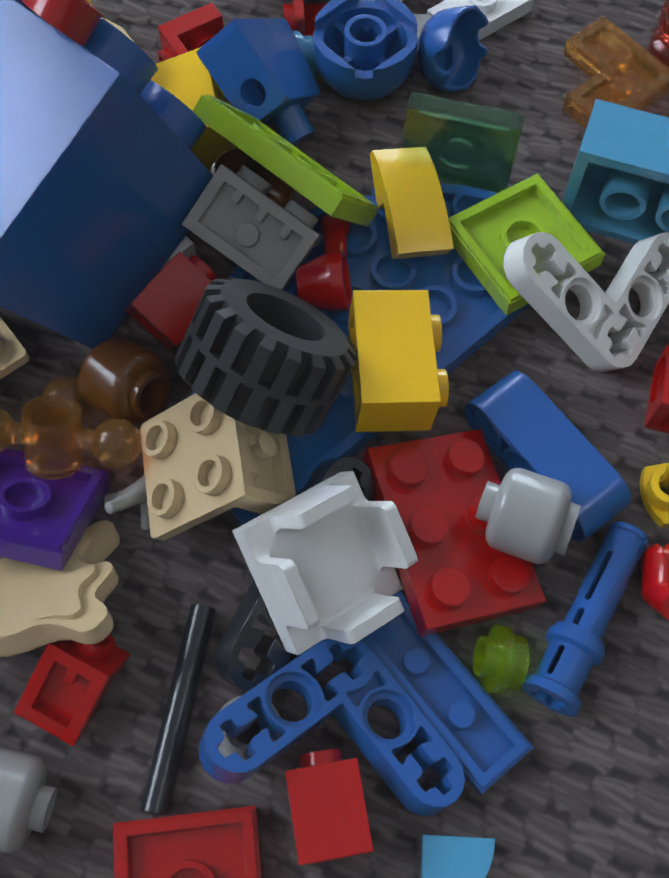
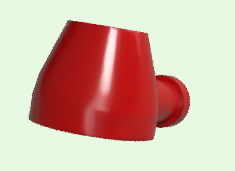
(327, 279)

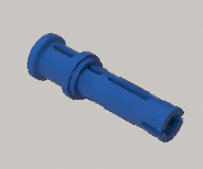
(576, 641)

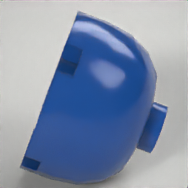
(365, 47)

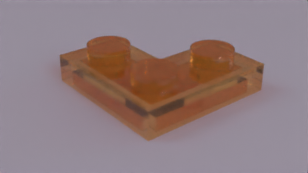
(617, 71)

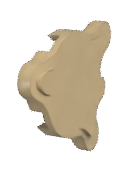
(57, 605)

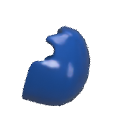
(451, 48)

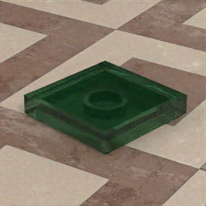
(465, 140)

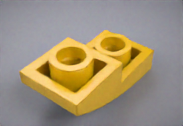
(412, 202)

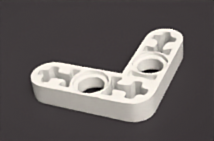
(599, 310)

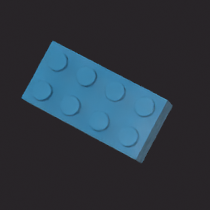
(621, 174)

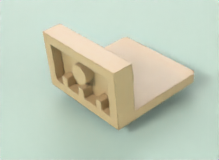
(208, 464)

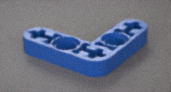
(348, 700)

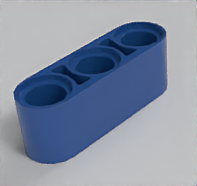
(534, 435)

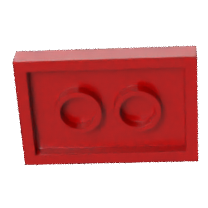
(438, 495)

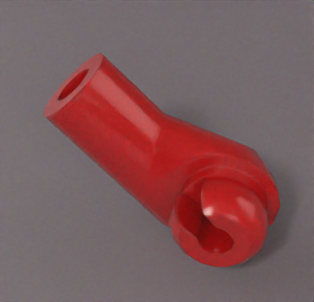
(656, 578)

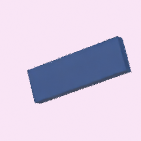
(450, 699)

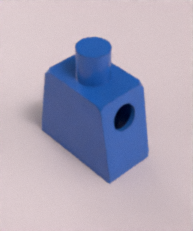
(263, 73)

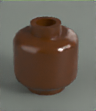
(124, 380)

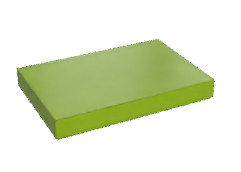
(286, 161)

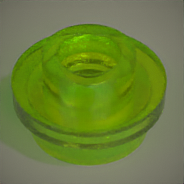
(501, 660)

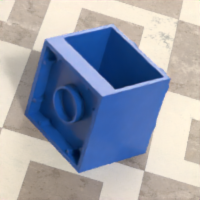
(88, 174)

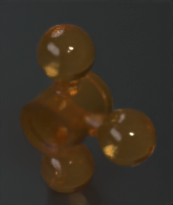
(55, 435)

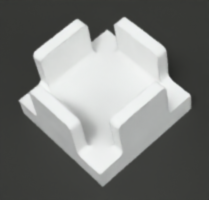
(328, 563)

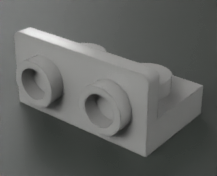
(253, 228)

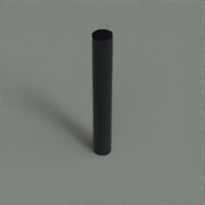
(178, 710)

